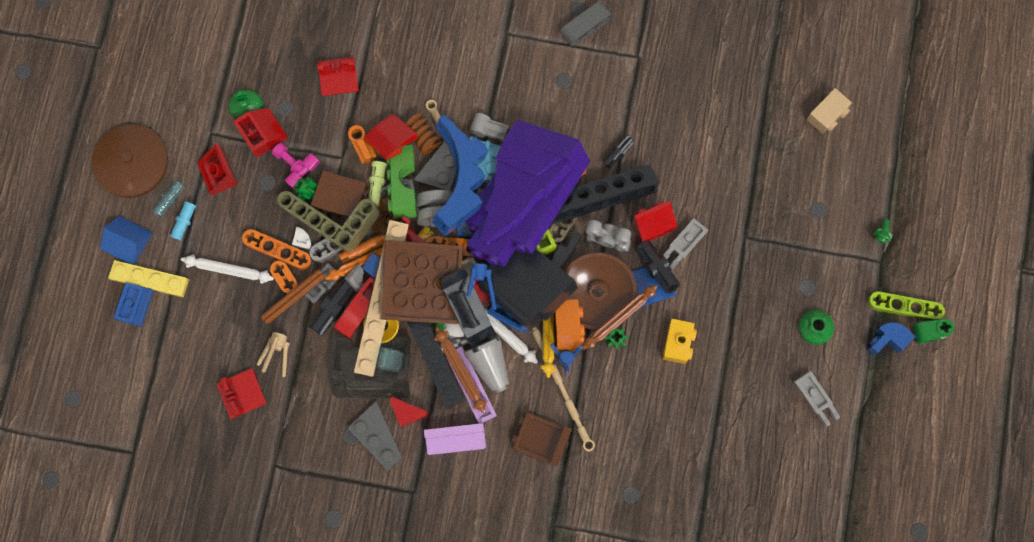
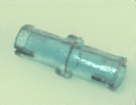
(168, 199)

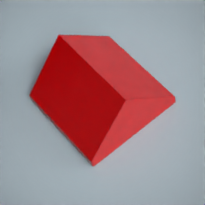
(216, 170)

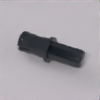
(618, 151)

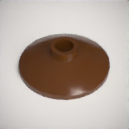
(381, 224)

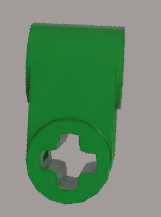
(930, 330)

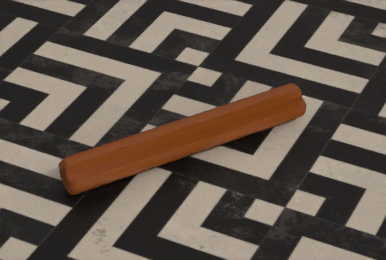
(293, 296)

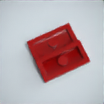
(390, 137)

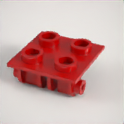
(338, 76)
(241, 393)

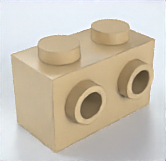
(829, 111)

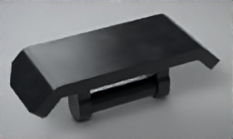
(466, 309)

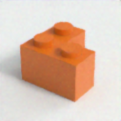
(568, 327)

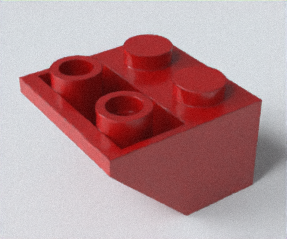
(260, 130)
(654, 222)

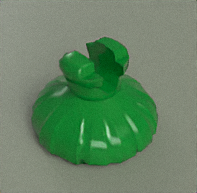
(243, 102)

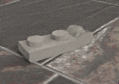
(686, 241)
(816, 397)

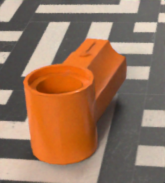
(363, 149)

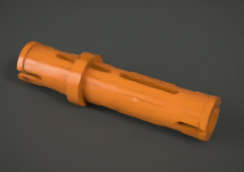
(363, 248)

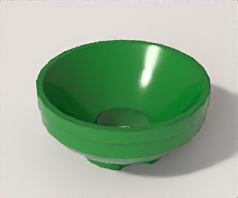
(807, 330)

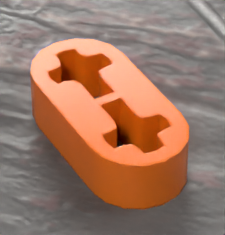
(280, 279)

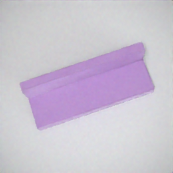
(455, 439)

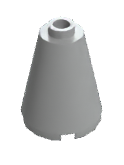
(489, 363)

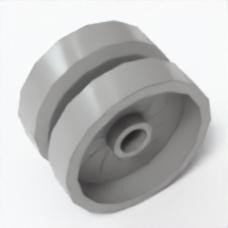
(430, 203)

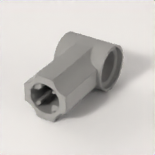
(484, 126)

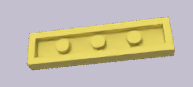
(148, 278)

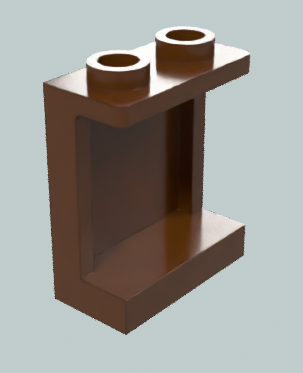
(338, 194)
(541, 439)

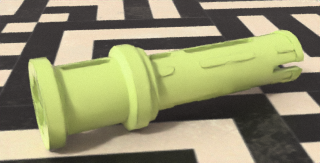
(376, 182)

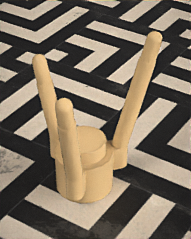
(276, 343)

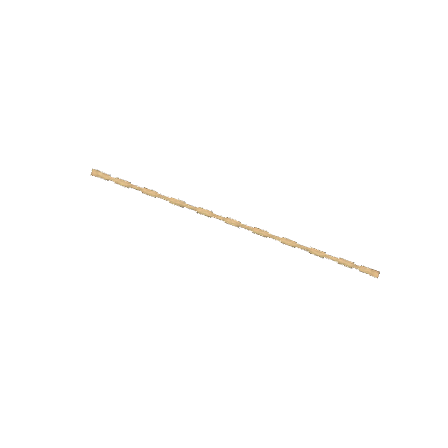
(539, 339)

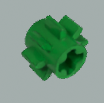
(305, 188)
(612, 341)

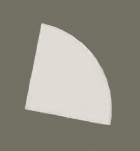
(301, 239)

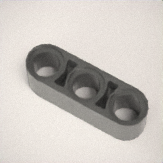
(586, 23)

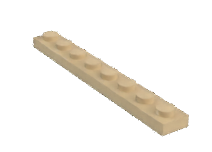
(374, 327)

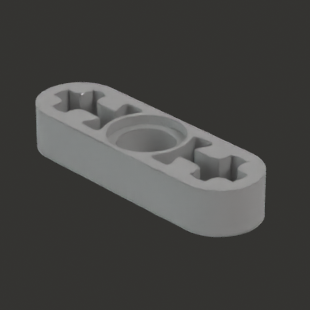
(325, 255)

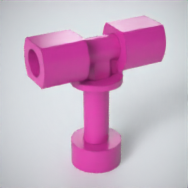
(298, 168)

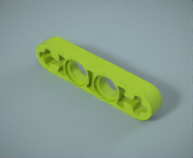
(905, 309)

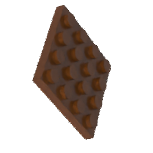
(412, 281)

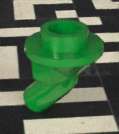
(883, 235)

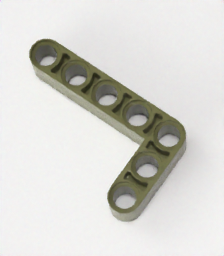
(326, 224)

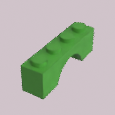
(402, 198)

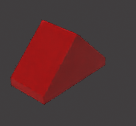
(407, 413)

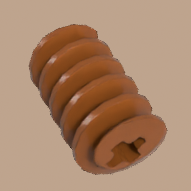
(424, 138)

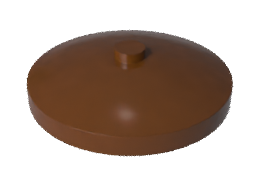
(130, 161)
(603, 286)

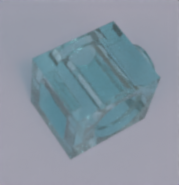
(390, 360)

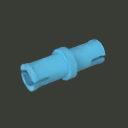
(182, 221)

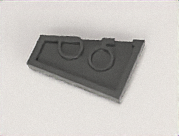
(439, 170)
(375, 435)

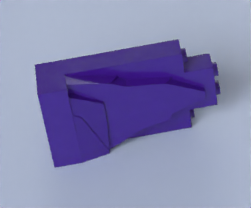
(526, 192)

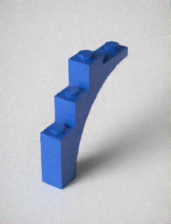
(469, 177)

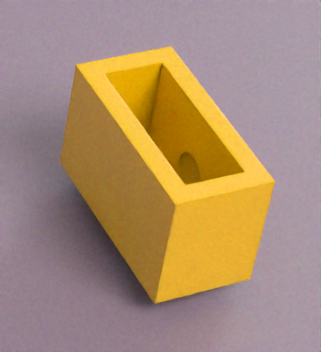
(678, 341)

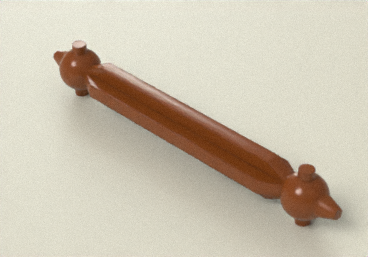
(619, 317)
(460, 370)

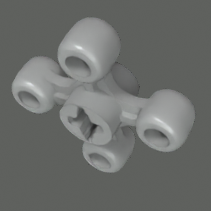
(608, 235)

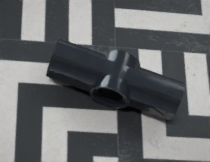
(658, 267)
(332, 307)

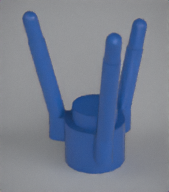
(478, 273)
(565, 358)

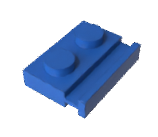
(133, 304)

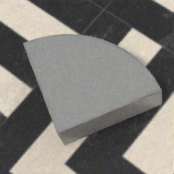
(355, 278)

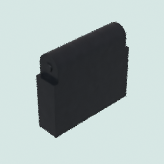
(529, 287)

